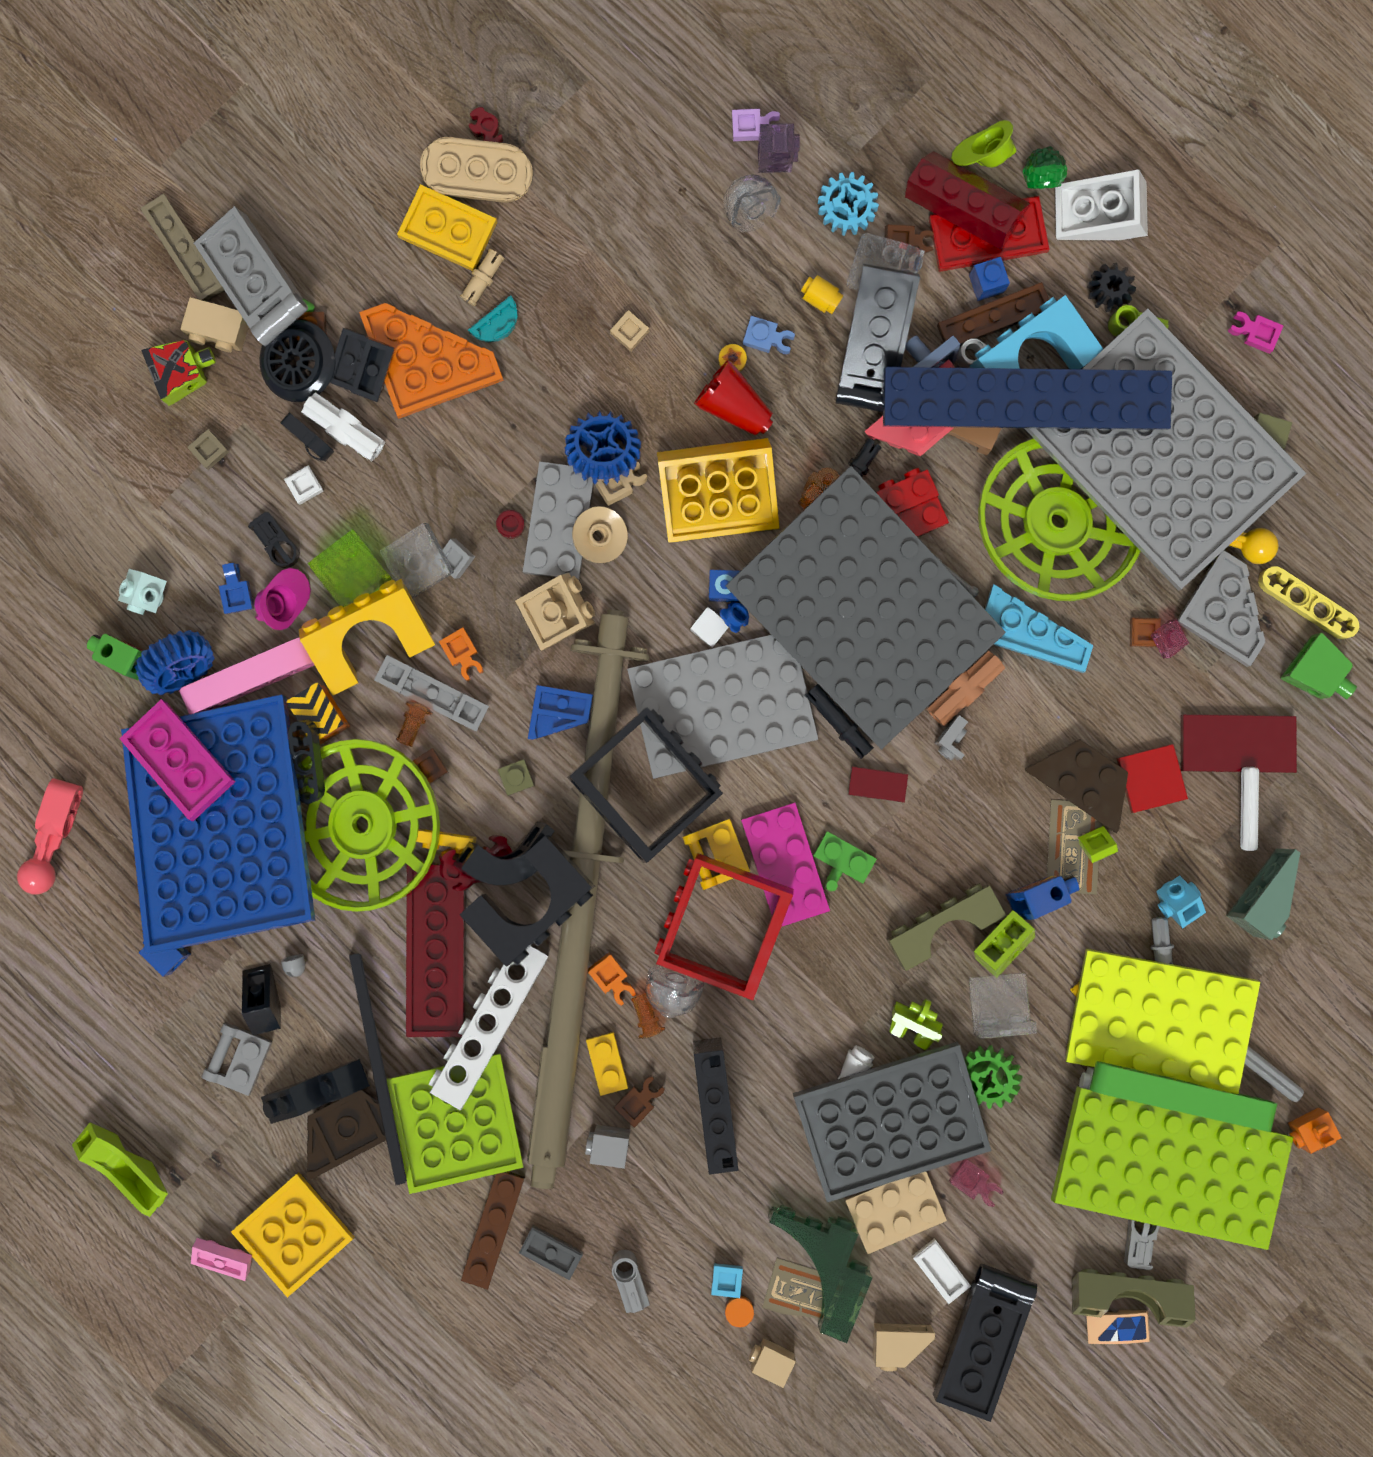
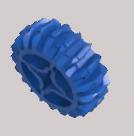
(606, 461)
(174, 662)

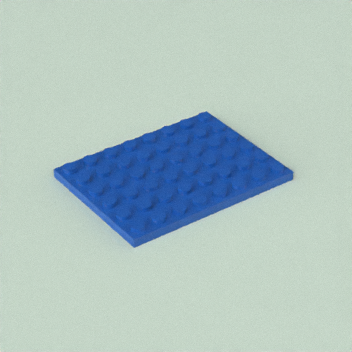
(244, 857)

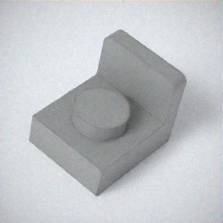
(953, 733)

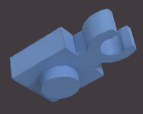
(763, 334)

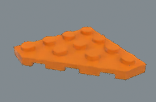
(427, 361)

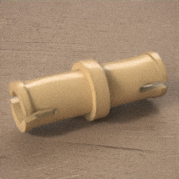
(482, 277)

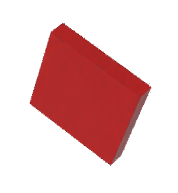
(1153, 778)

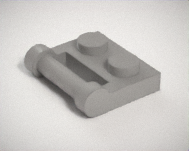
(245, 1063)

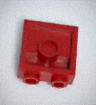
(915, 501)

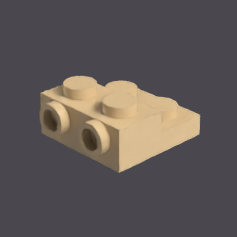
(556, 610)

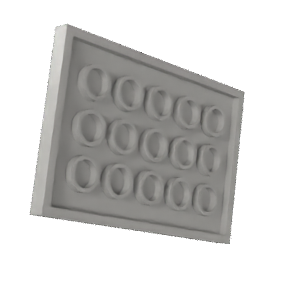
(725, 703)

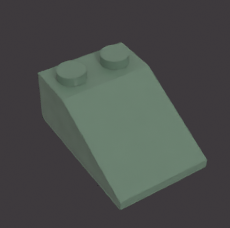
(1269, 896)

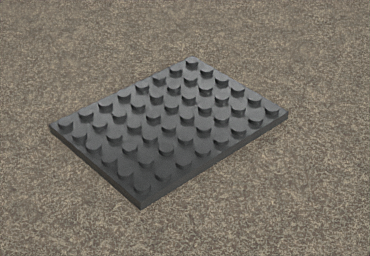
(865, 608)

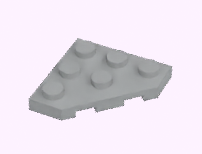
(1225, 610)

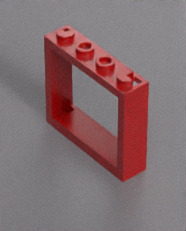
(706, 974)

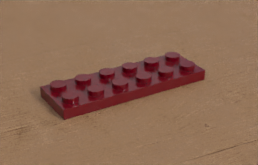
(434, 957)

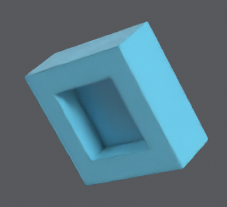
(727, 1280)

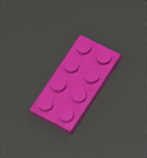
(177, 760)
(785, 857)

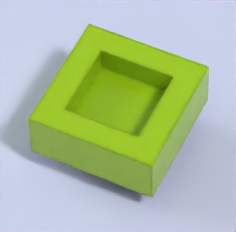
(1098, 844)

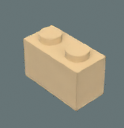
(214, 325)

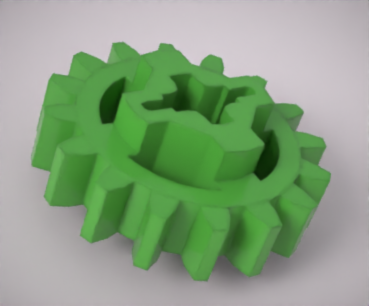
(1003, 1080)

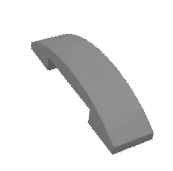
(431, 693)

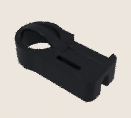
(307, 437)
(273, 536)

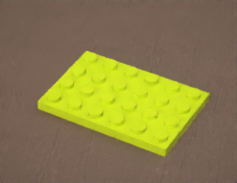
(1163, 1019)

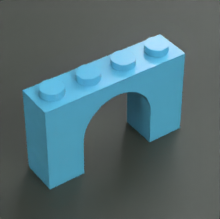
(1057, 325)

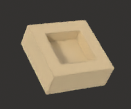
(629, 330)

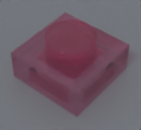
(1169, 638)

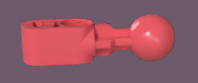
(53, 824)

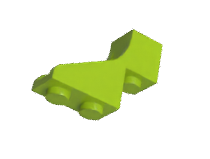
(127, 1171)

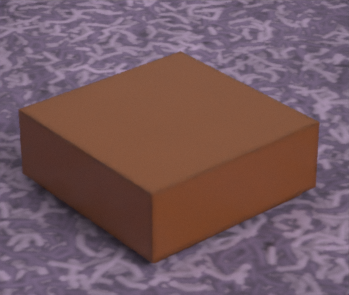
(1141, 631)

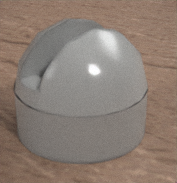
(293, 965)

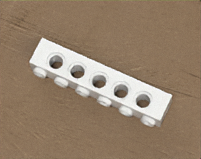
(458, 1093)

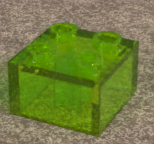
(349, 569)

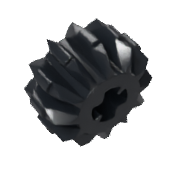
(1114, 277)

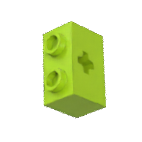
(1004, 944)

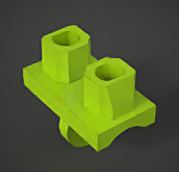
(918, 1019)

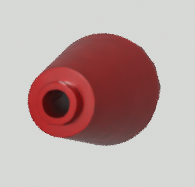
(734, 401)

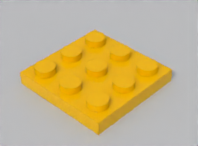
(293, 1234)

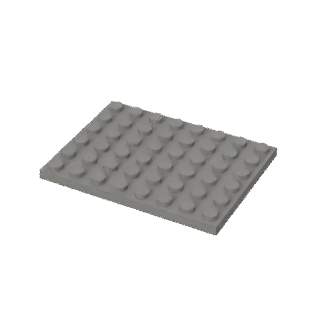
(1179, 488)

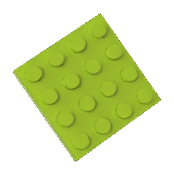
(453, 1144)

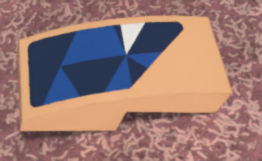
(1119, 1327)

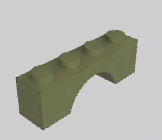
(913, 943)
(1169, 1301)

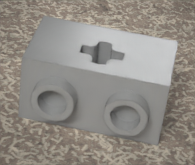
(608, 1146)

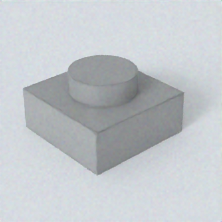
(458, 557)

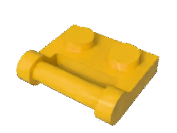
(724, 849)

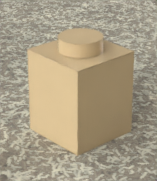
(772, 1362)

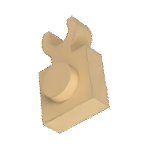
(616, 491)

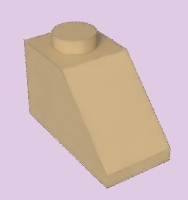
(899, 1344)

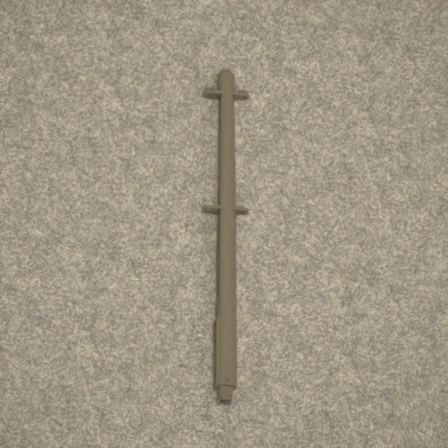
(560, 1053)

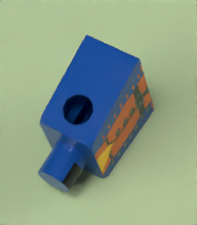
(1042, 896)

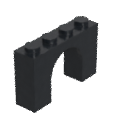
(511, 939)

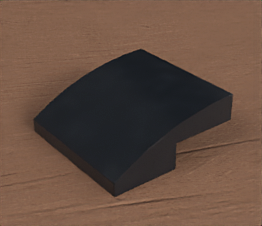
(361, 364)

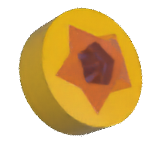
(734, 354)

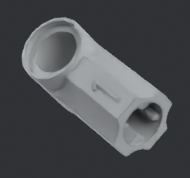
(630, 1282)

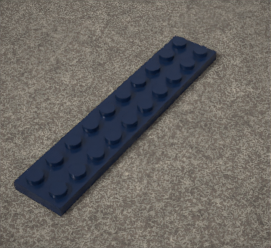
(1027, 398)

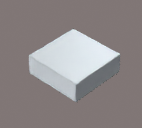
(304, 485)

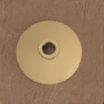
(611, 528)

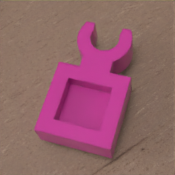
(1259, 333)

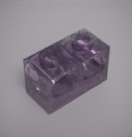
(777, 148)

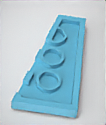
(1035, 634)

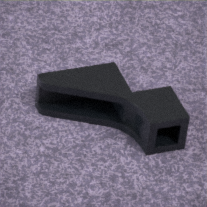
(314, 1092)

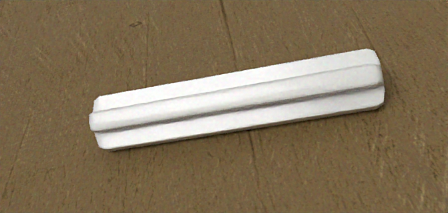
(1249, 808)

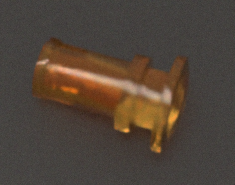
(412, 722)
(646, 1017)

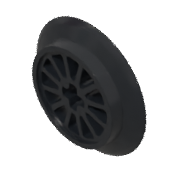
(320, 374)

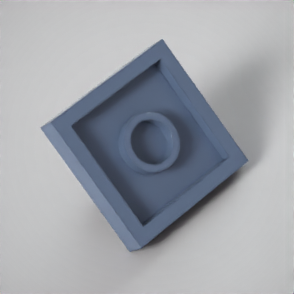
(939, 356)

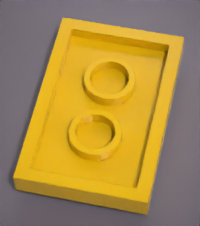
(447, 228)

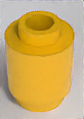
(821, 294)

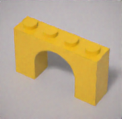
(389, 605)

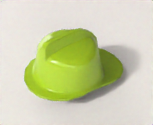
(987, 147)

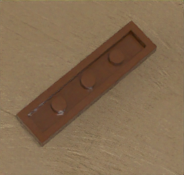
(994, 315)
(492, 1229)

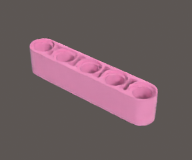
(246, 677)

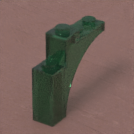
(829, 1248)

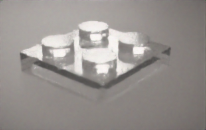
(417, 560)

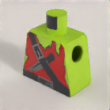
(177, 369)

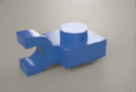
(235, 595)

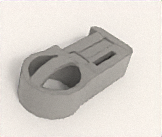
(1140, 1246)

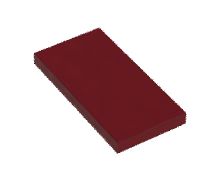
(1237, 742)

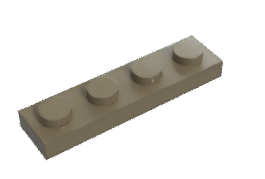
(181, 248)

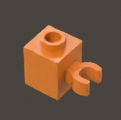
(1314, 1131)

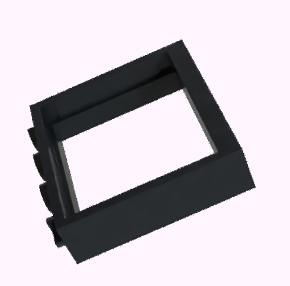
(689, 762)
(715, 1106)

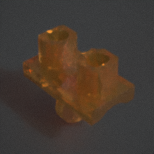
(816, 485)

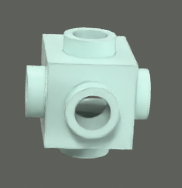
(141, 592)

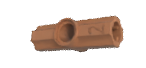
(966, 688)

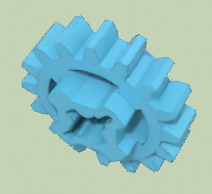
(836, 207)

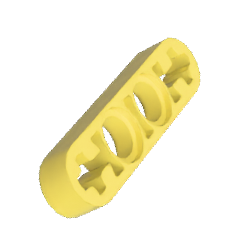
(1306, 606)

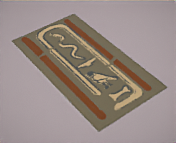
(794, 1290)

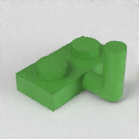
(844, 859)

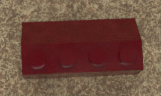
(965, 199)

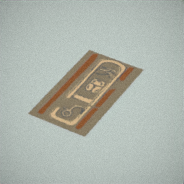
(1064, 851)

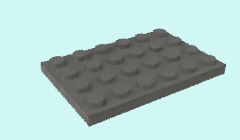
(892, 1121)

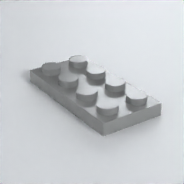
(556, 505)

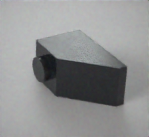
(260, 1000)

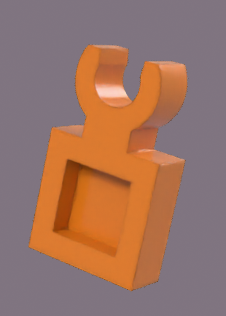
(460, 650)
(609, 976)

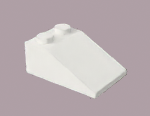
(1102, 208)

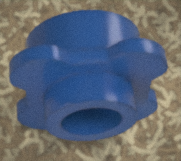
(735, 616)

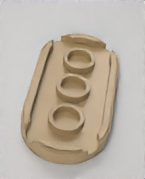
(476, 169)

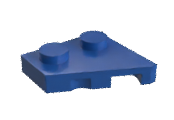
(558, 711)

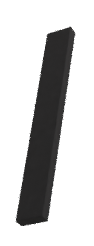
(377, 1069)

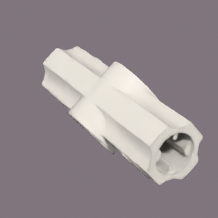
(343, 427)

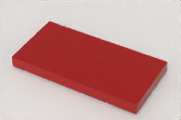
(960, 249)

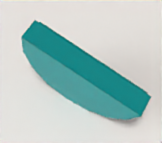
(497, 323)

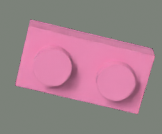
(221, 1259)

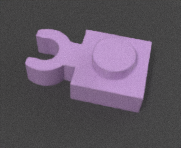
(747, 123)

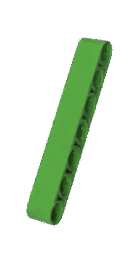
(1182, 1096)

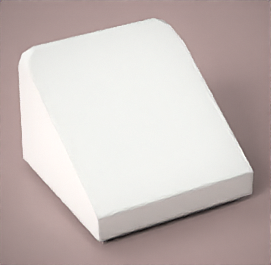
(709, 627)

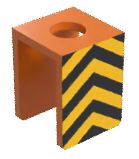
(320, 707)

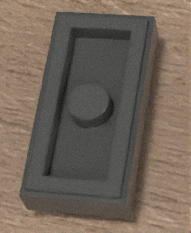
(551, 1252)

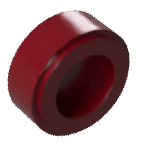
(510, 524)

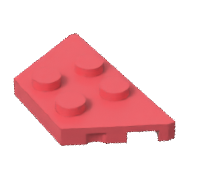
(913, 439)

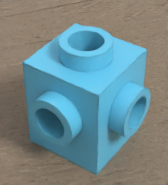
(1180, 901)

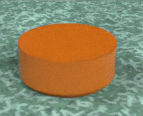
(739, 1311)

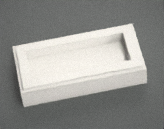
(941, 1271)

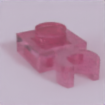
(972, 1180)

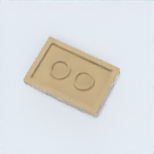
(895, 1211)

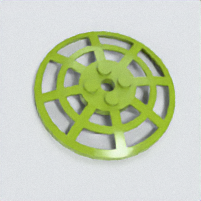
(1044, 534)
(381, 826)

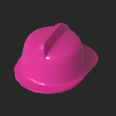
(282, 599)

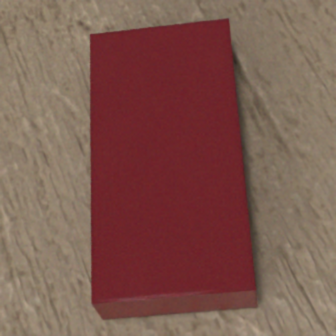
(878, 784)

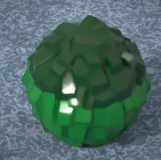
(1045, 169)

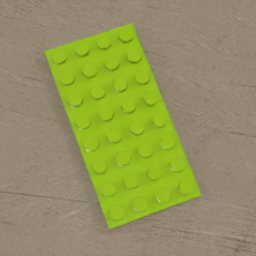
(1171, 1169)

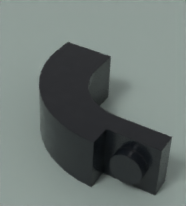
(501, 869)

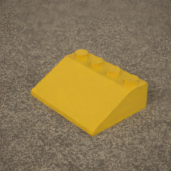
(718, 490)

